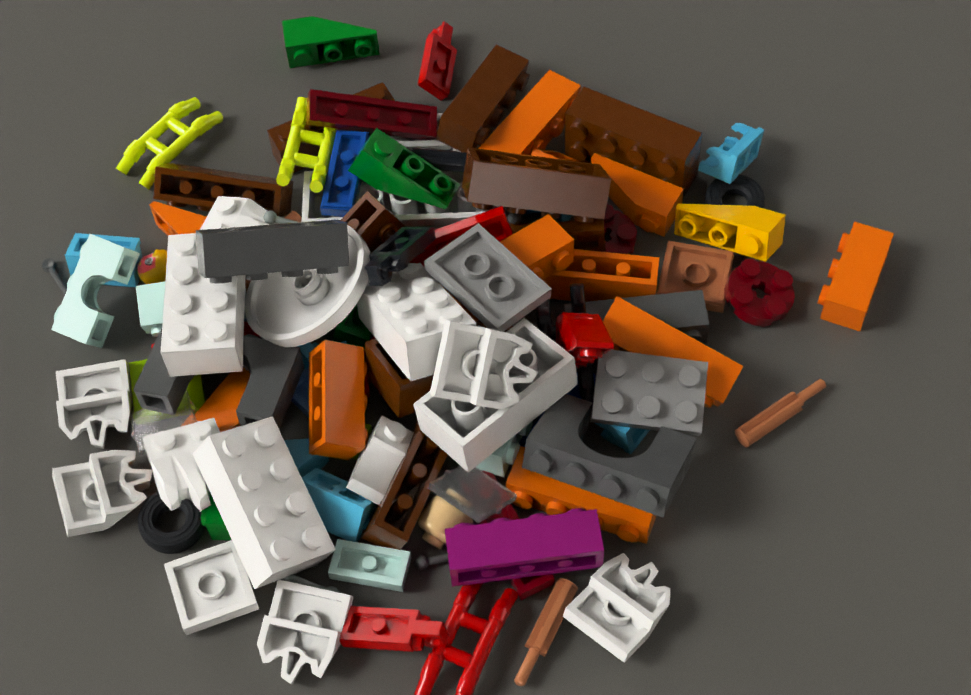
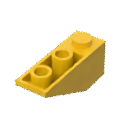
(735, 228)

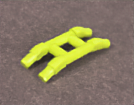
(166, 154)
(293, 158)

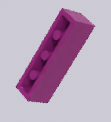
(524, 547)

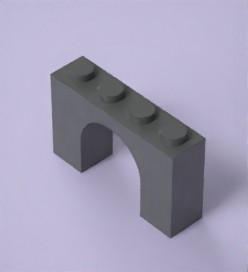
(269, 391)
(638, 481)

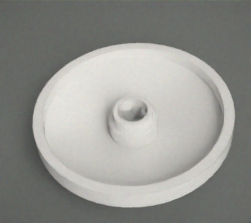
(307, 306)

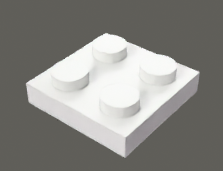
(210, 587)

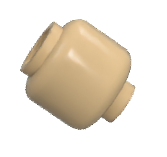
(437, 517)

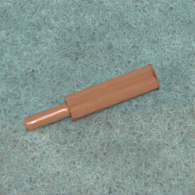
(776, 414)
(546, 626)

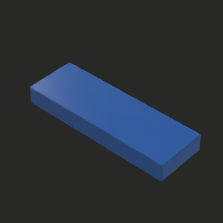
(342, 186)

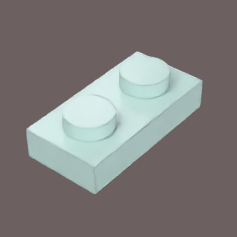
(369, 565)

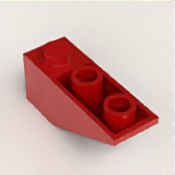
(583, 337)

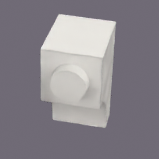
(380, 460)

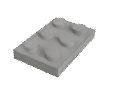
(487, 279)
(649, 392)

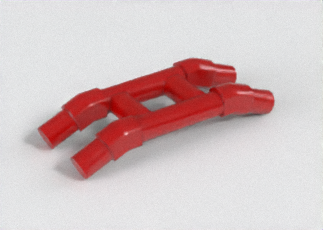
(473, 662)

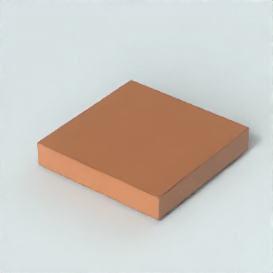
(696, 268)

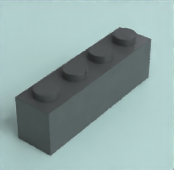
(272, 249)
(679, 309)

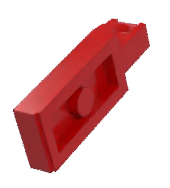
(438, 62)
(391, 629)

